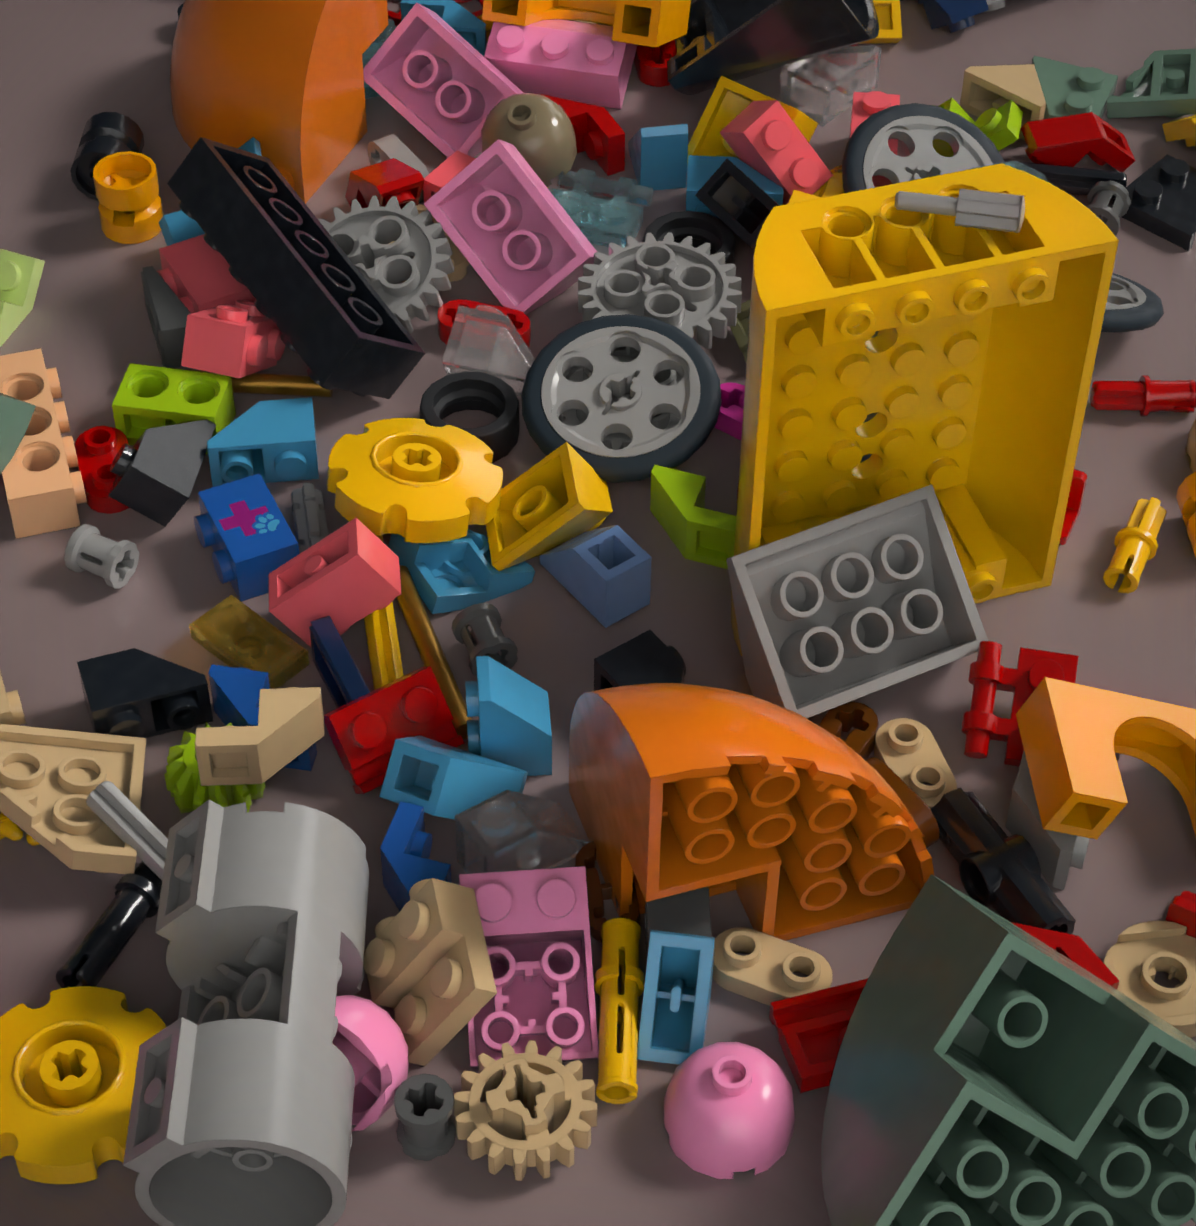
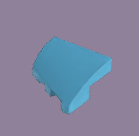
(457, 572)

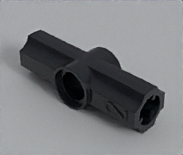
(998, 867)

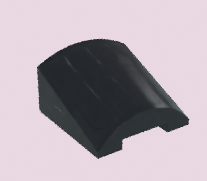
(762, 35)

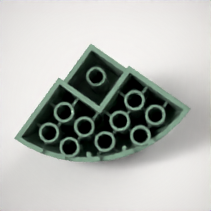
(1003, 1087)

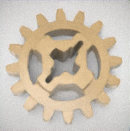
(505, 1095)

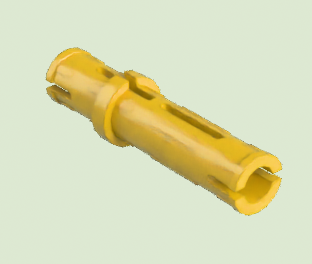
(618, 1070)

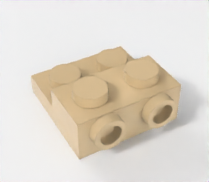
(431, 966)

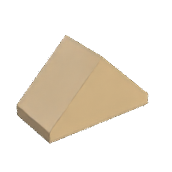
(996, 85)

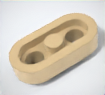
(915, 757)
(769, 968)

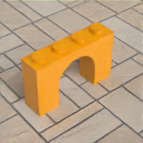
(633, 21)
(1072, 746)

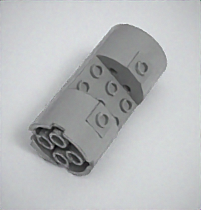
(245, 1094)

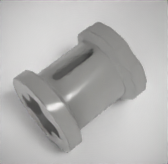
(101, 556)

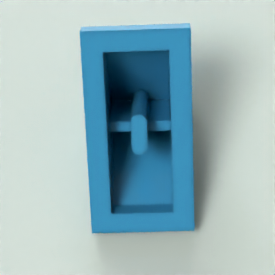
(660, 156)
(675, 996)

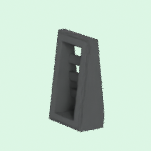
(166, 317)

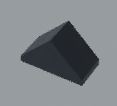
(737, 201)

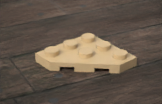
(47, 786)

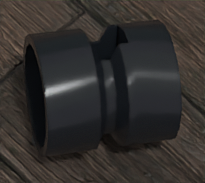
(103, 136)

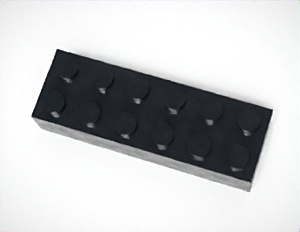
(295, 270)

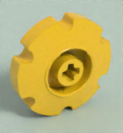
(414, 480)
(69, 1082)

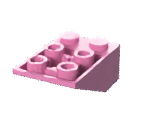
(539, 963)

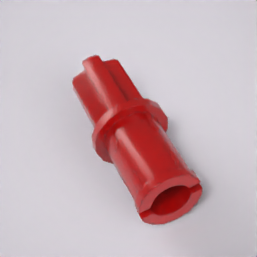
(1144, 395)

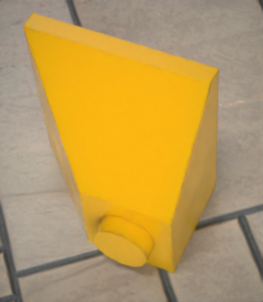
(723, 106)
(546, 508)

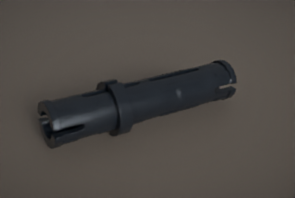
(134, 901)

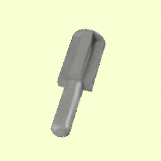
(971, 208)

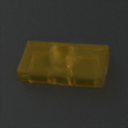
(249, 641)

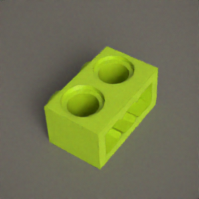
(171, 396)

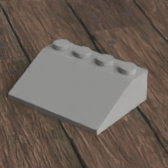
(853, 605)

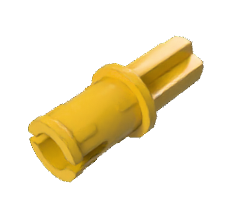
(1135, 544)

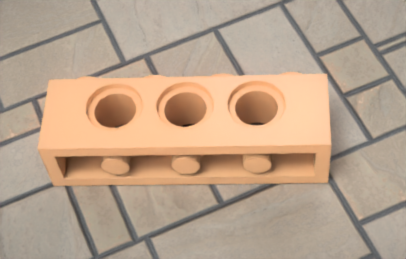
(38, 477)

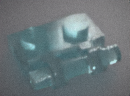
(598, 218)

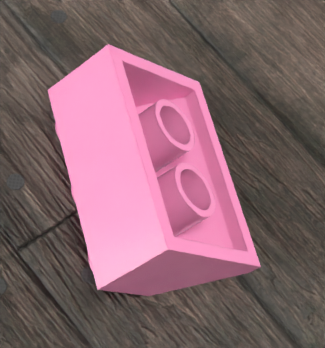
(563, 60)
(437, 81)
(511, 229)

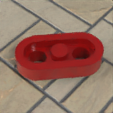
(95, 454)

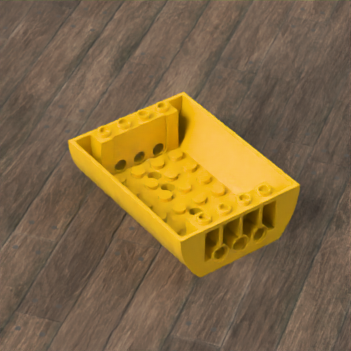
(969, 381)

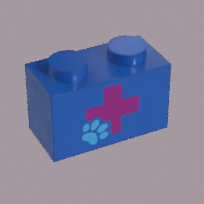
(245, 533)

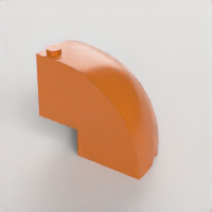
(277, 76)
(741, 798)

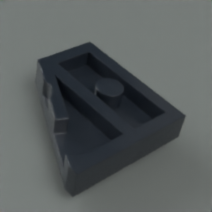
(1165, 201)

